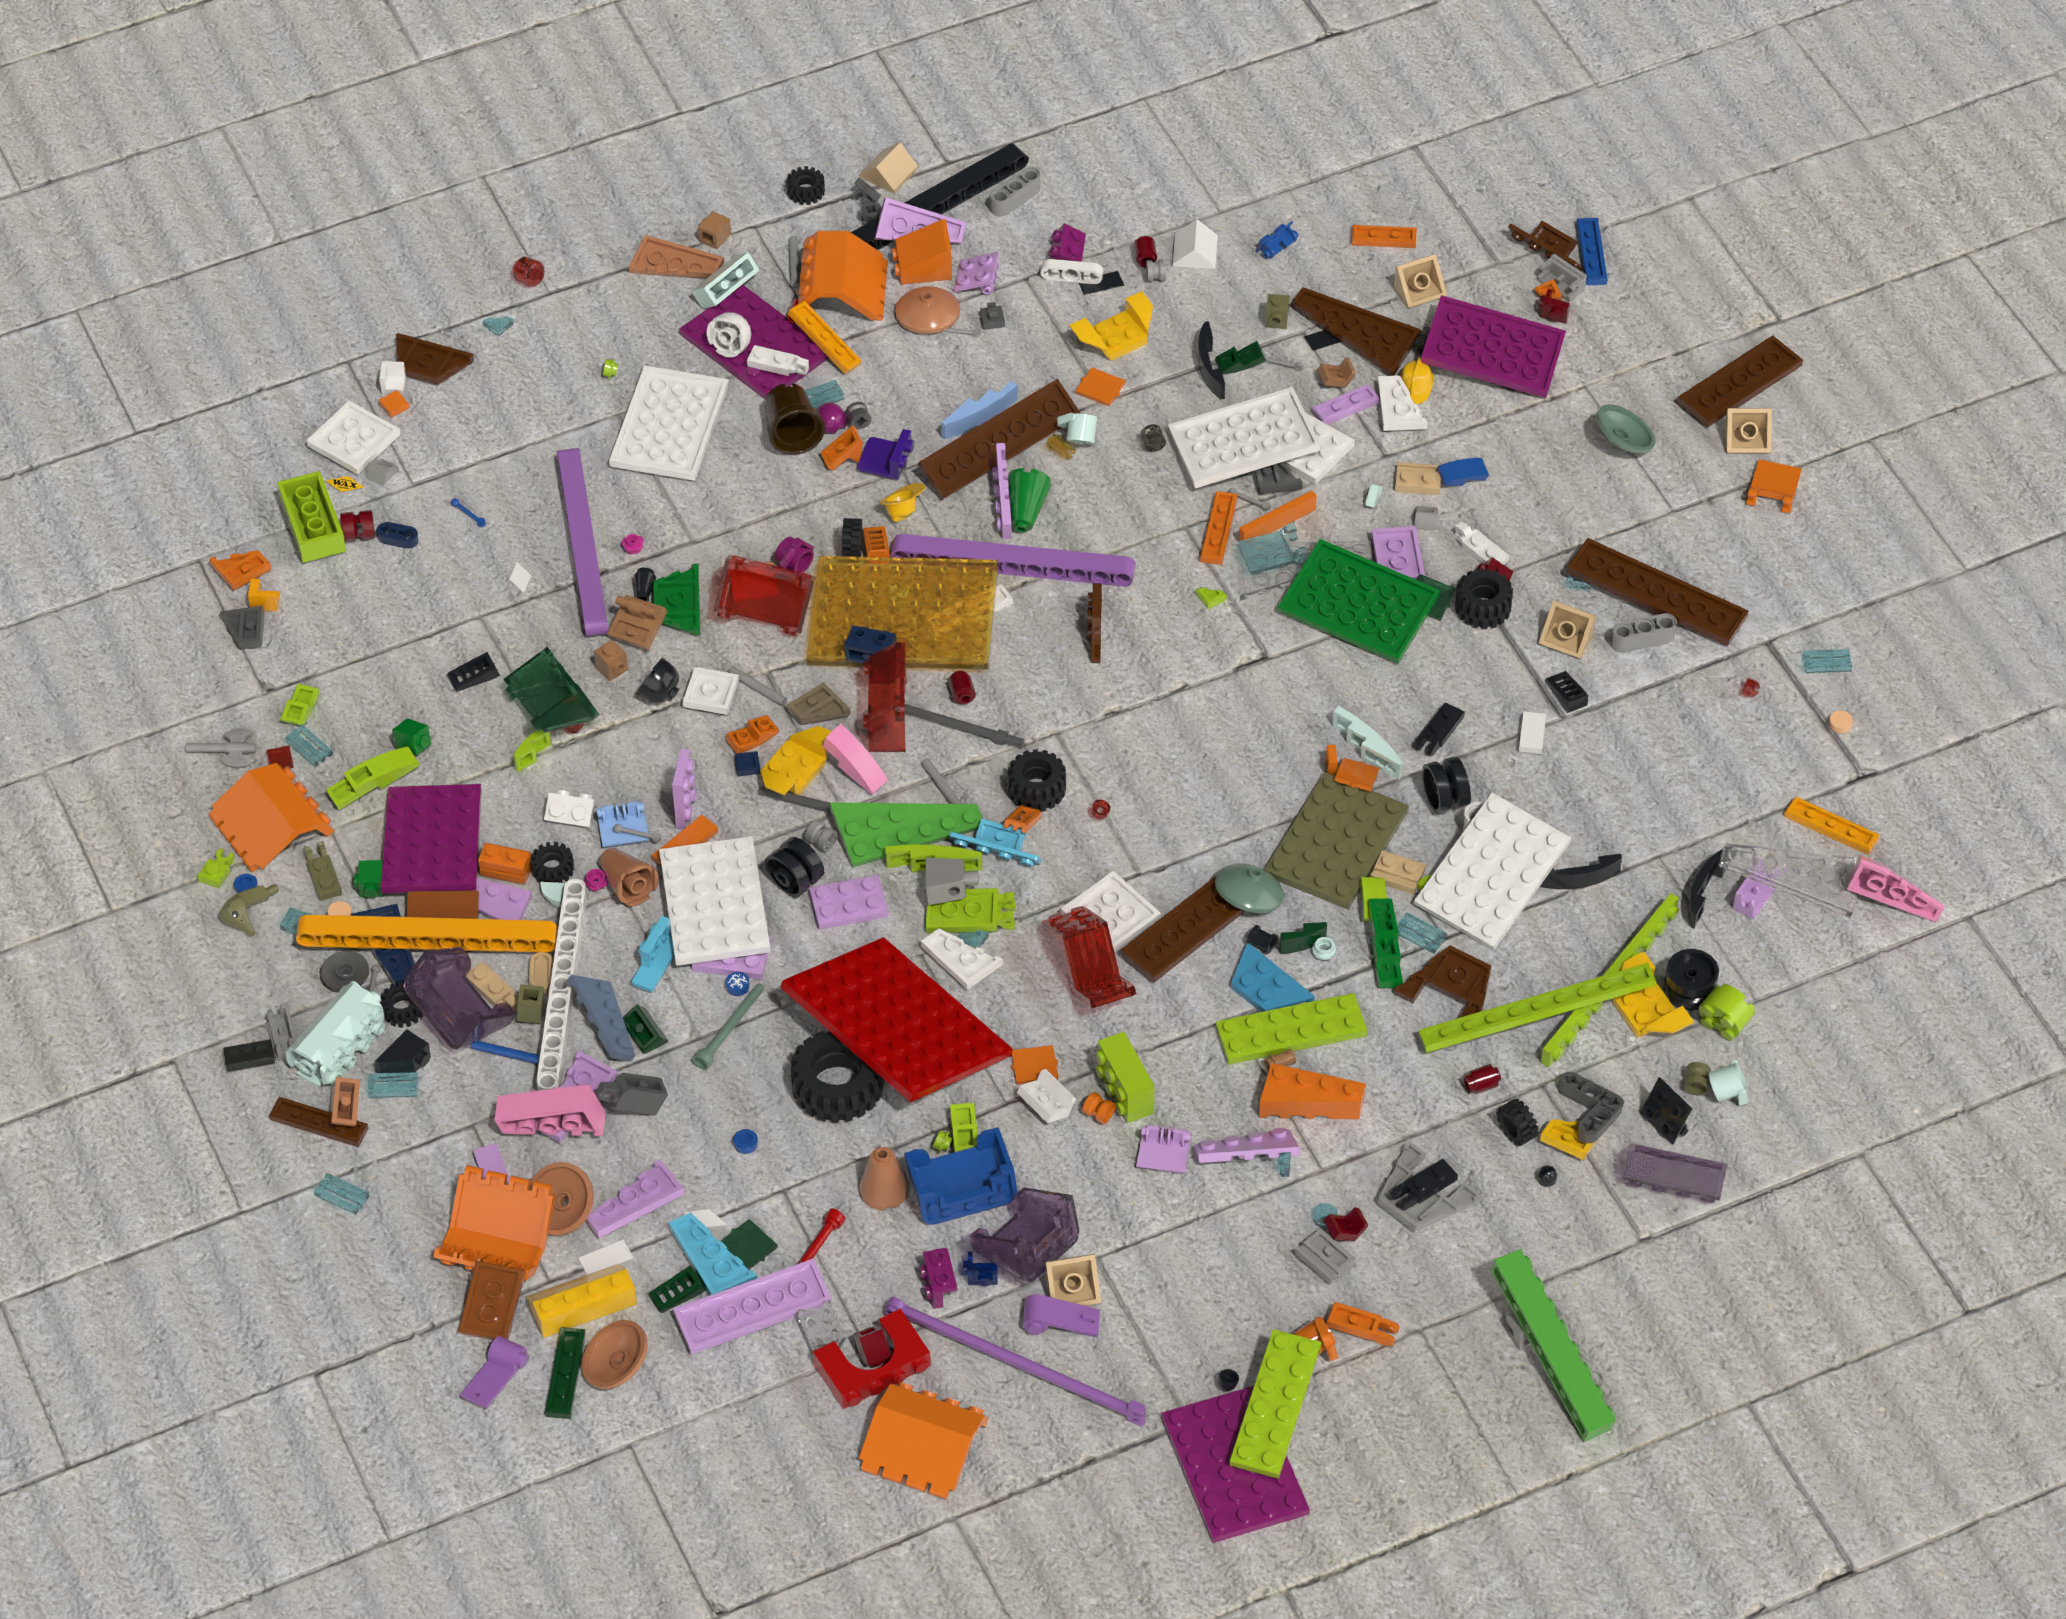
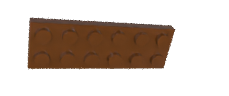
(1740, 380)
(1180, 932)

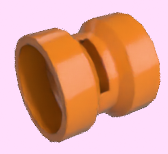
(1099, 1108)

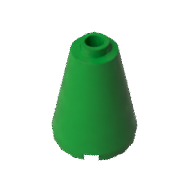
(1026, 497)

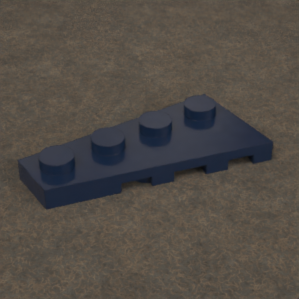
(395, 962)

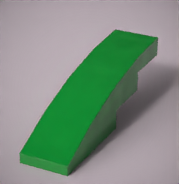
(1385, 942)

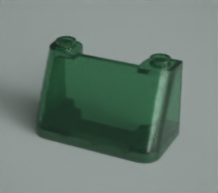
(549, 694)

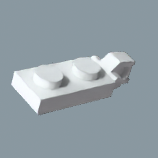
(777, 361)
(1479, 545)

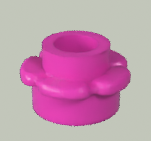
(633, 543)
(596, 875)

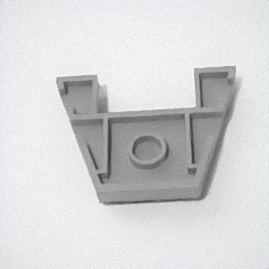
(1432, 1209)

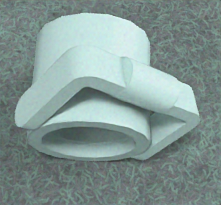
(1080, 427)
(1729, 1083)

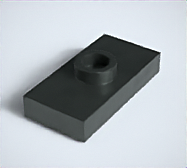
(249, 1055)

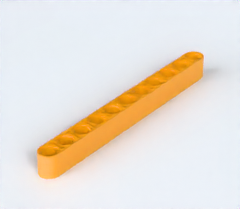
(426, 933)

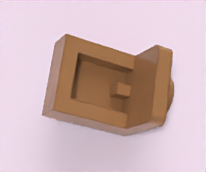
(1337, 375)

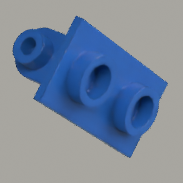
(1270, 244)

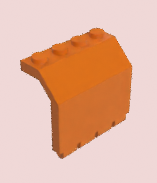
(843, 268)
(266, 814)
(498, 1221)
(920, 1439)

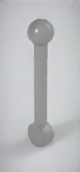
(976, 332)
(1298, 366)
(1264, 505)
(655, 837)
(375, 969)

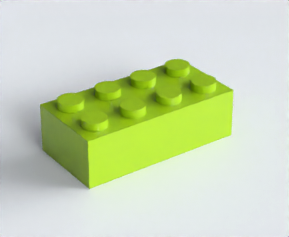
(311, 516)

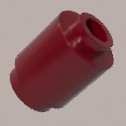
(1145, 250)
(962, 687)
(1482, 1079)

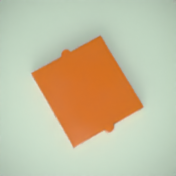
(1100, 386)
(1356, 774)
(1030, 1061)

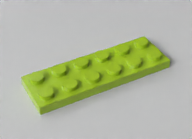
(1291, 1028)
(1275, 1404)

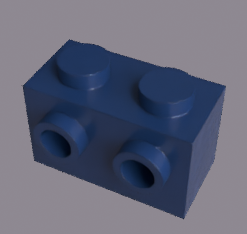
(865, 642)

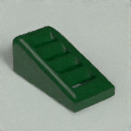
(679, 1279)

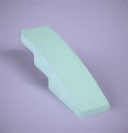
(1372, 745)

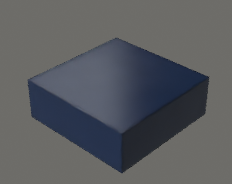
(747, 763)

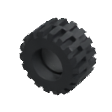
(1483, 585)
(1037, 766)

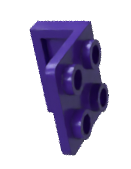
(886, 456)

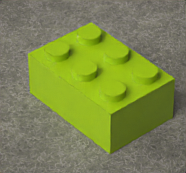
(1125, 1077)

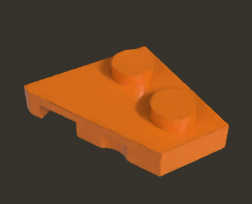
(241, 568)

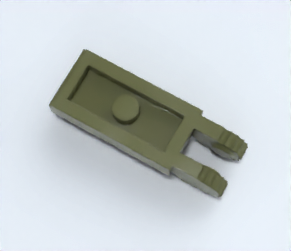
(322, 873)

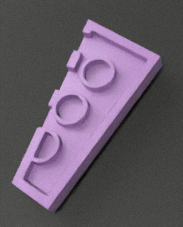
(901, 218)
(1001, 490)
(502, 900)
(585, 1071)
(1247, 1147)
(643, 1196)

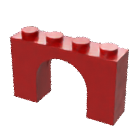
(854, 1384)

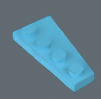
(708, 1256)

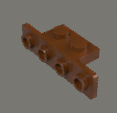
(1547, 240)

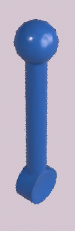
(480, 521)

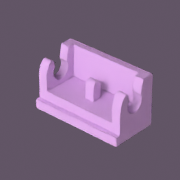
(1751, 897)

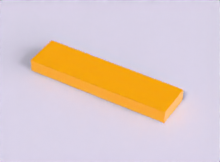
(824, 337)
(1831, 825)

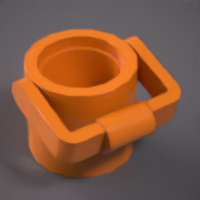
(1319, 1331)

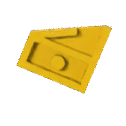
(1564, 1137)

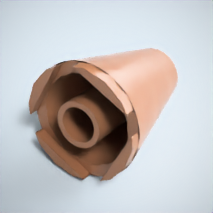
(628, 876)
(883, 1180)

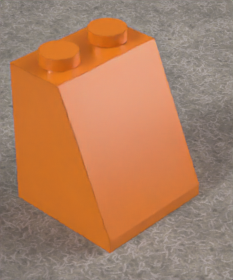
(924, 255)

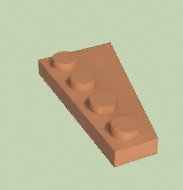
(672, 259)

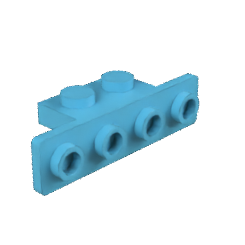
(998, 839)
(655, 955)

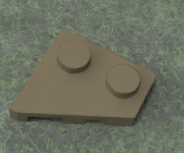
(818, 705)

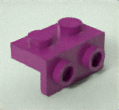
(1067, 244)
(939, 1275)

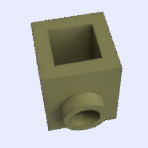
(1277, 311)
(530, 1003)

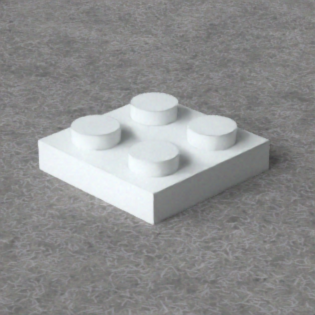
(711, 690)

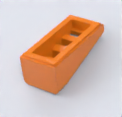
(876, 532)

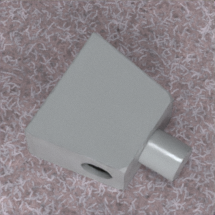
(947, 880)

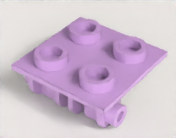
(977, 272)
(1164, 1148)

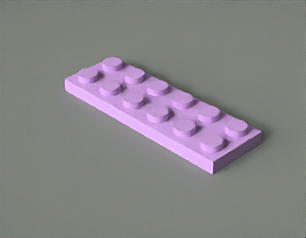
(751, 1306)

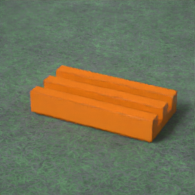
(1026, 821)

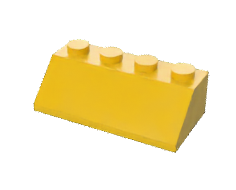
(582, 1299)

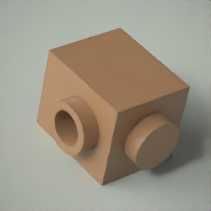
(714, 230)
(611, 660)

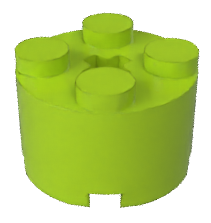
(1726, 1011)

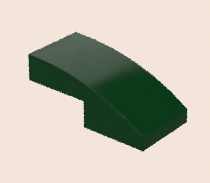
(1235, 361)
(1301, 940)

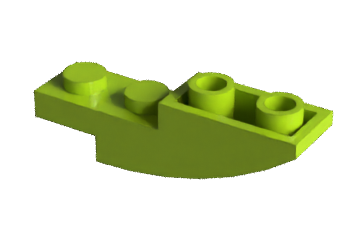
(374, 772)

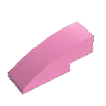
(855, 759)

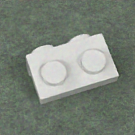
(570, 809)
(1047, 1097)

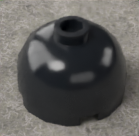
(660, 683)

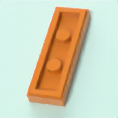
(1384, 236)
(695, 833)

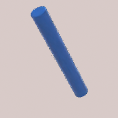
(506, 1052)

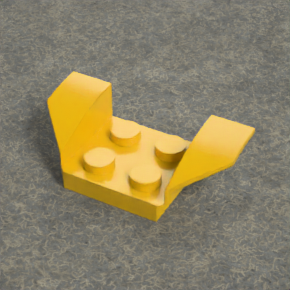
(1120, 332)
(796, 762)
(1650, 1008)

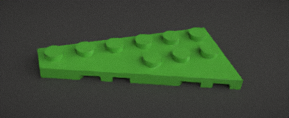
(873, 826)

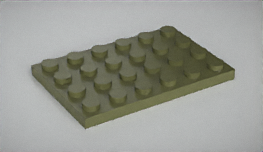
(1336, 841)

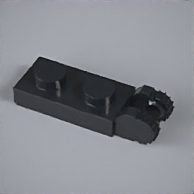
(1440, 728)
(1425, 1184)

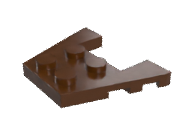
(1454, 975)

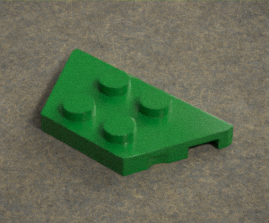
(681, 599)

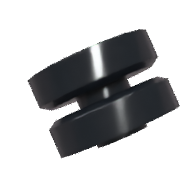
(1446, 784)
(794, 866)
(1690, 978)

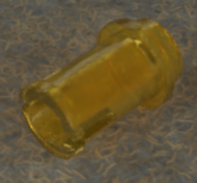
(1056, 443)

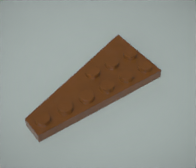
(1368, 333)

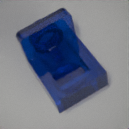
(980, 1273)

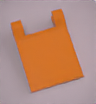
(1774, 482)

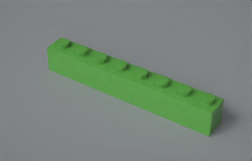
(1552, 1345)

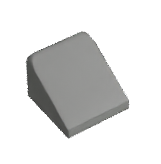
(381, 471)
(1426, 518)

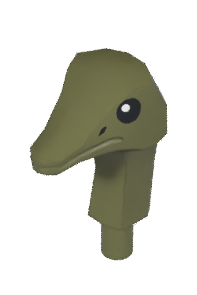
(234, 910)

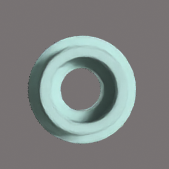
(1324, 943)

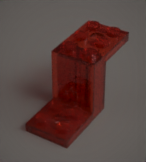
(1088, 957)

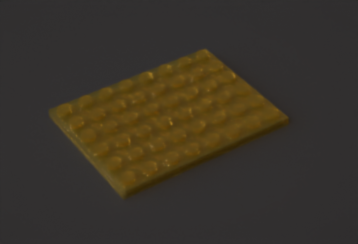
(930, 604)

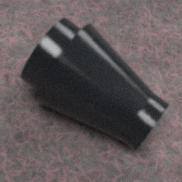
(644, 582)

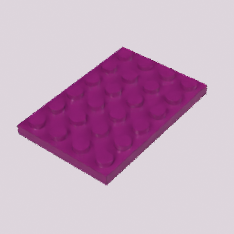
(768, 330)
(1493, 346)
(431, 838)
(1227, 1496)

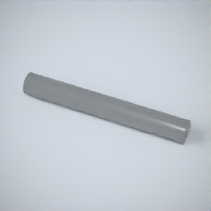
(794, 261)
(758, 686)
(941, 783)

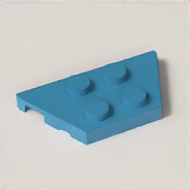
(1265, 983)

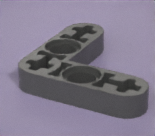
(1609, 1107)

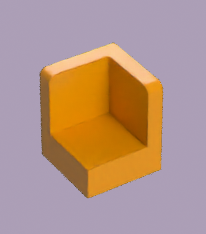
(267, 599)

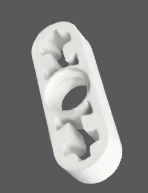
(1057, 265)

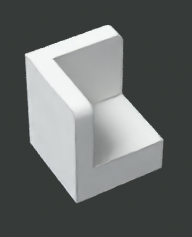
(392, 377)

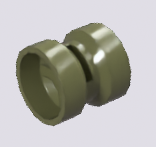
(1697, 1078)

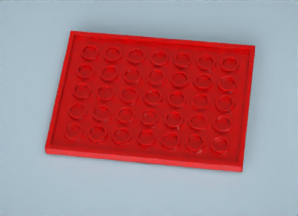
(896, 1019)

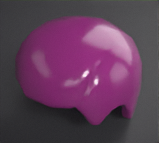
(833, 417)

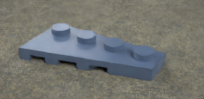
(605, 1014)

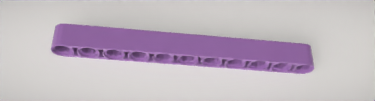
(582, 542)
(1022, 559)

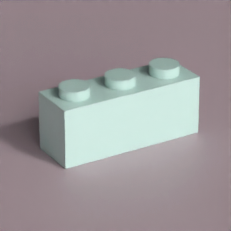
(725, 280)

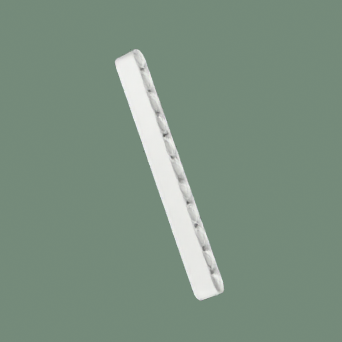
(560, 993)

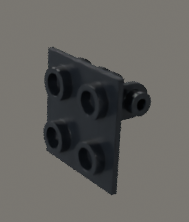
(1666, 1111)

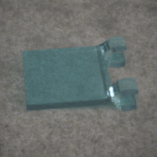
(1272, 550)

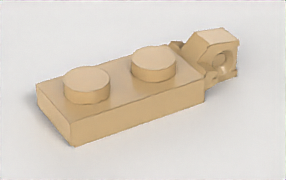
(491, 986)

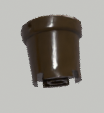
(792, 420)

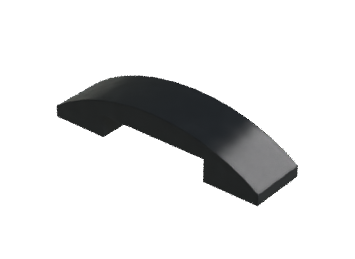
(1212, 377)
(1584, 876)
(1697, 901)

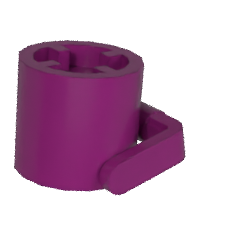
(794, 554)

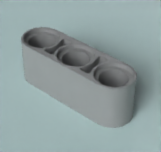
(1015, 191)
(1644, 632)

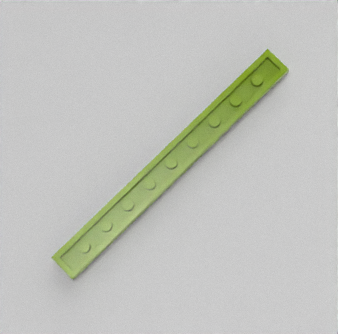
(1537, 1007)
(1580, 1017)

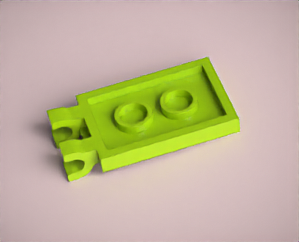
(977, 911)

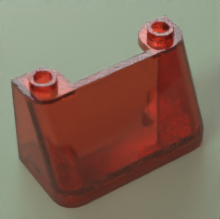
(764, 593)

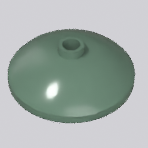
(1625, 429)
(1249, 888)

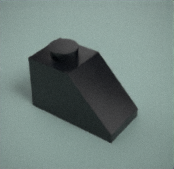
(404, 1055)

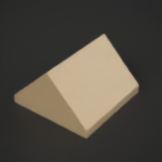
(890, 168)
(1419, 281)
(1748, 430)
(1568, 629)
(1073, 1280)

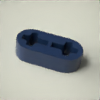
(397, 535)

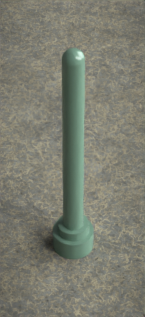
(704, 1057)

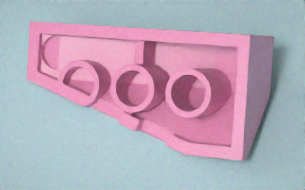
(1886, 886)

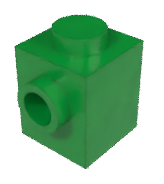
(412, 735)
(369, 878)

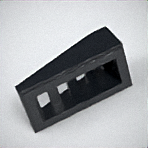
(477, 678)
(1569, 704)

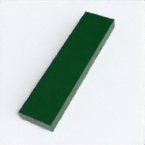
(565, 1373)

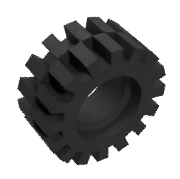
(805, 194)
(852, 537)
(550, 853)
(398, 1015)
(1517, 1122)

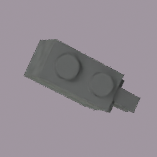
(634, 1093)

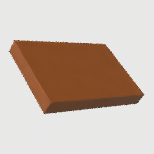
(443, 904)
(491, 1301)

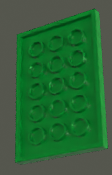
(1359, 601)

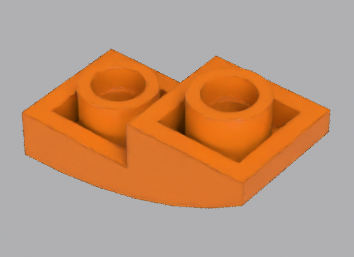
(756, 733)

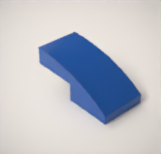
(1459, 471)

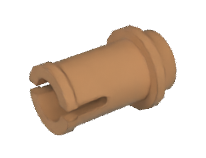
(1284, 1058)

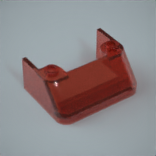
(886, 699)

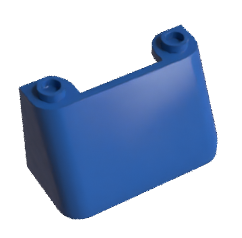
(962, 1180)

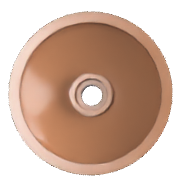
(927, 310)
(570, 1183)
(614, 1354)

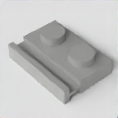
(1325, 1256)

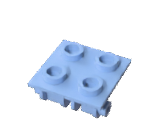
(629, 816)

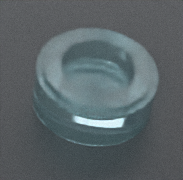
(1321, 1212)

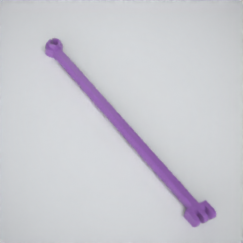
(1134, 1411)

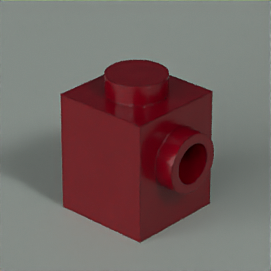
(872, 1346)

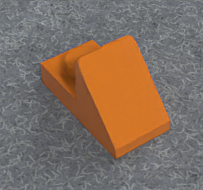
(844, 447)

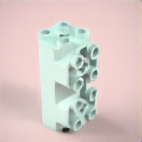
(339, 1030)

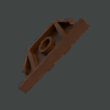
(430, 360)
(1094, 617)

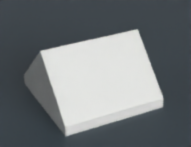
(1195, 247)

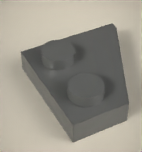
(1276, 479)
(245, 625)

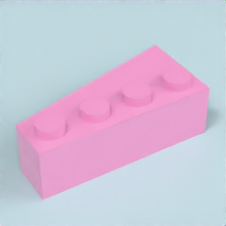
(551, 1111)

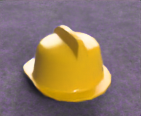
(1418, 380)
(902, 501)

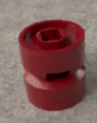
(349, 525)

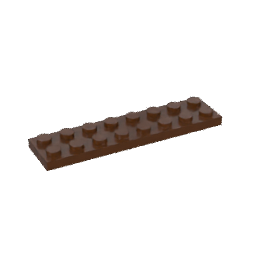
(1017, 427)
(1657, 591)

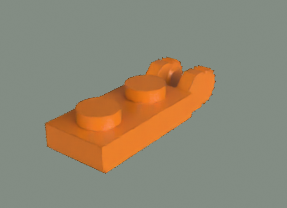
(1362, 1324)

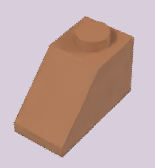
(344, 1101)

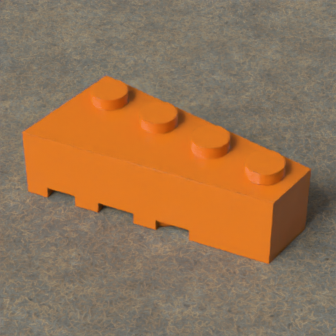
(1310, 1094)

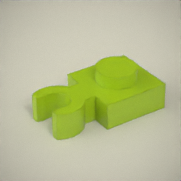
(216, 871)

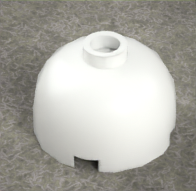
(729, 334)

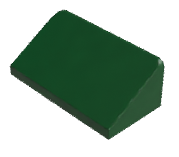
(644, 1029)

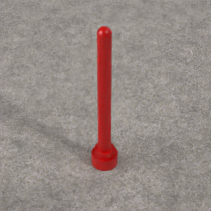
(833, 1220)

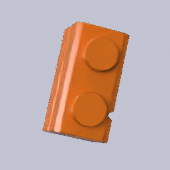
(505, 863)

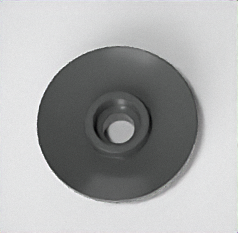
(344, 963)

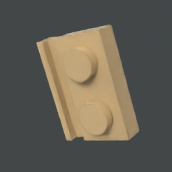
(1417, 478)
(1399, 872)

